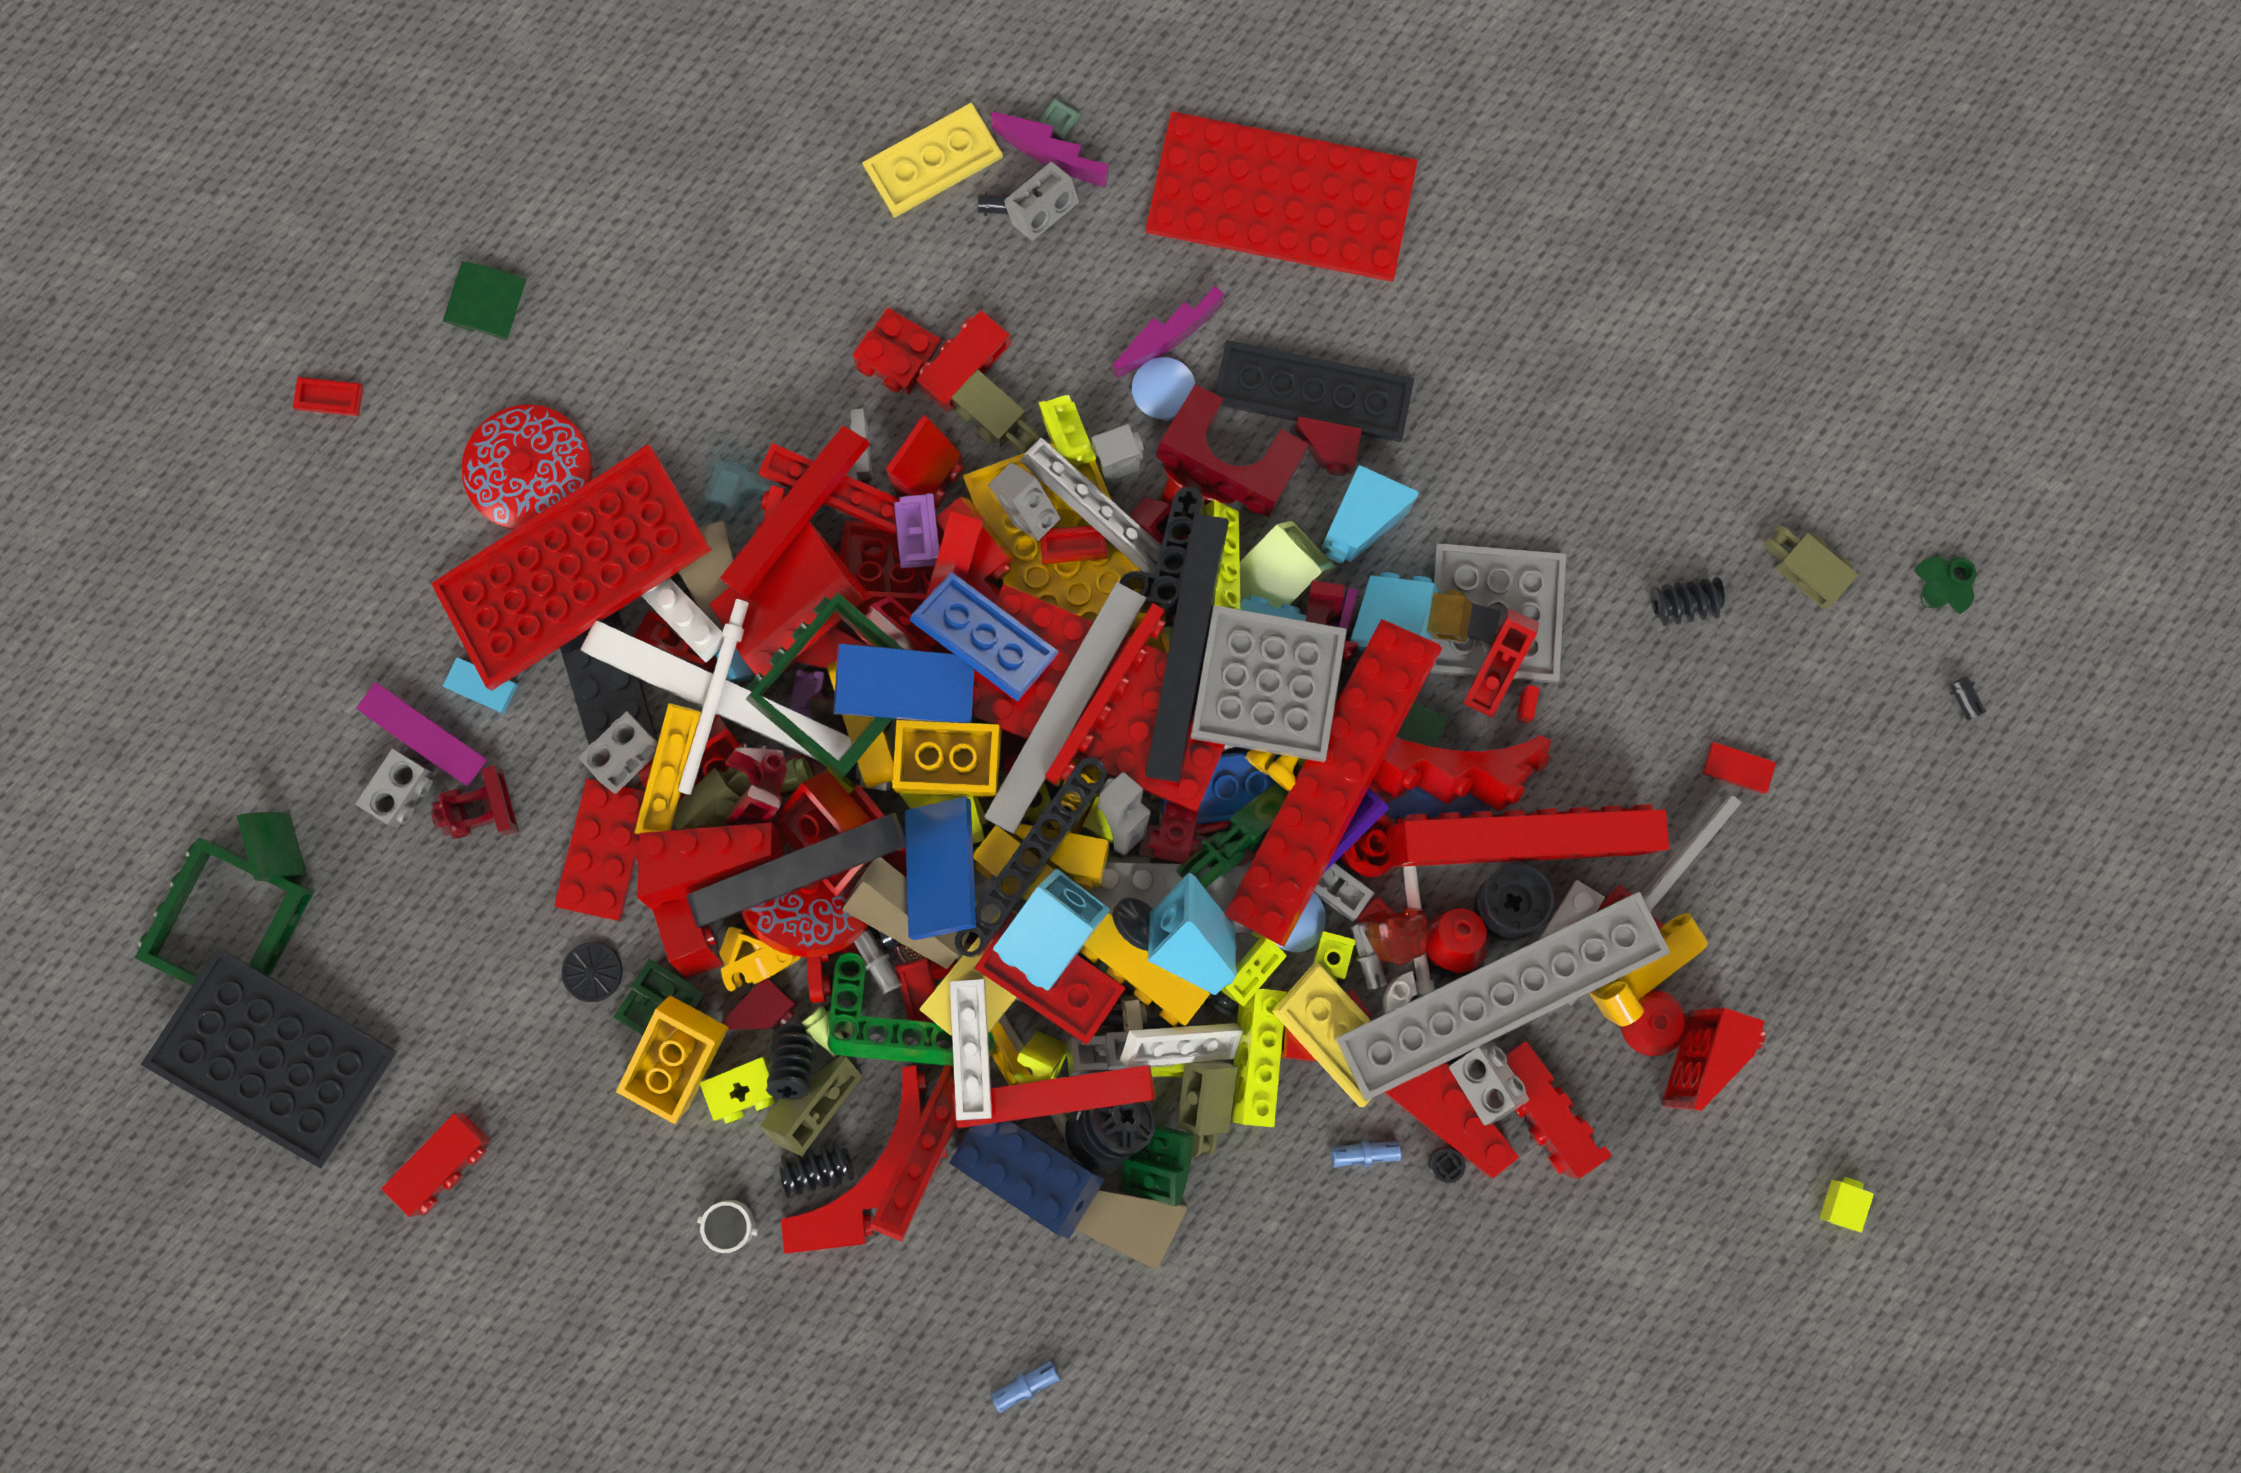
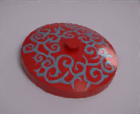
(524, 463)
(805, 920)

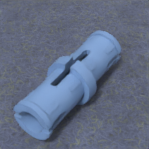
(1365, 1153)
(1025, 1386)

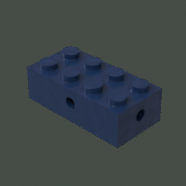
(1028, 1174)

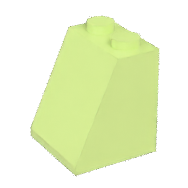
(1283, 566)

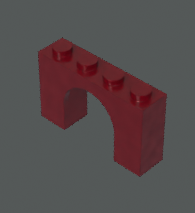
(1254, 485)

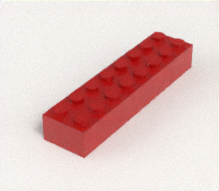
(1528, 837)

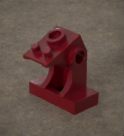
(1325, 606)
(762, 796)
(451, 814)
(1176, 837)

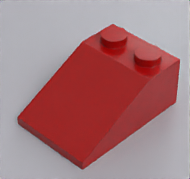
(925, 463)

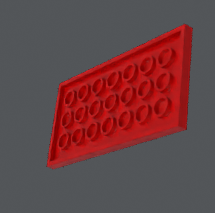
(1281, 196)
(570, 567)
(1127, 734)

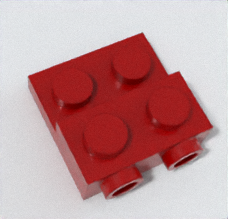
(895, 351)

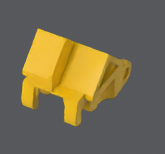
(750, 956)

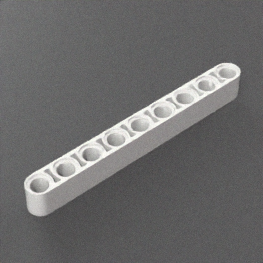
(693, 685)

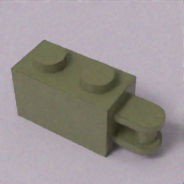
(992, 413)
(1811, 566)
(711, 800)
(1206, 1102)

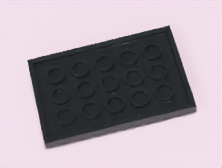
(269, 1057)

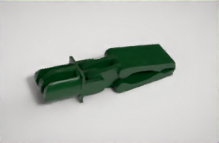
(1223, 850)

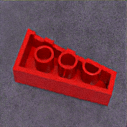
(692, 859)
(687, 947)
(1446, 1111)
(1551, 1117)

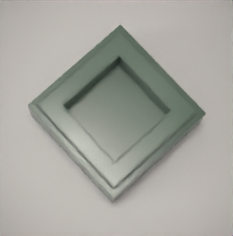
(1061, 118)

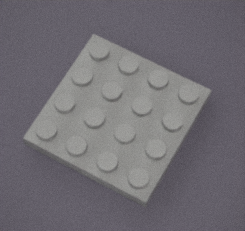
(1504, 581)
(1268, 683)

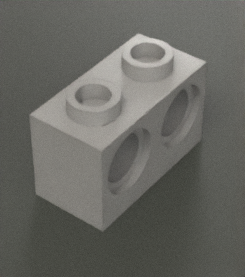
(1041, 201)
(1117, 452)
(1024, 501)
(620, 752)
(389, 783)
(1343, 892)
(1483, 1088)

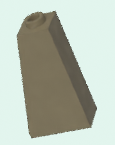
(704, 574)
(882, 903)
(1132, 1225)

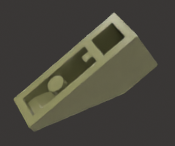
(799, 1121)

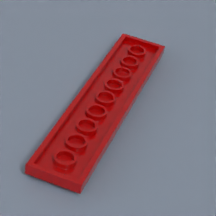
(1332, 790)

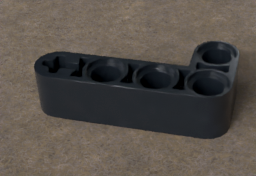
(1171, 553)

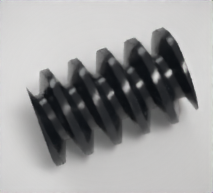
(1688, 600)
(790, 1063)
(815, 1168)

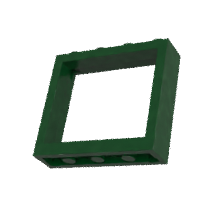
(784, 657)
(180, 887)

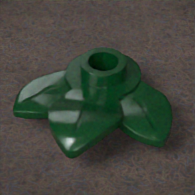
(1943, 586)

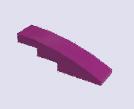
(1039, 143)
(1159, 338)
(421, 733)

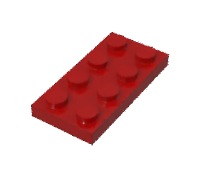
(601, 852)
(1075, 1001)

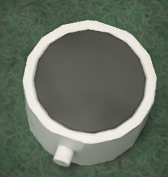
(727, 1226)

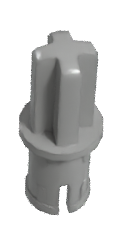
(877, 962)
(1370, 964)

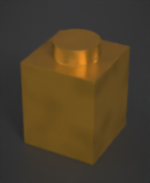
(1449, 616)

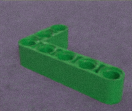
(891, 1029)

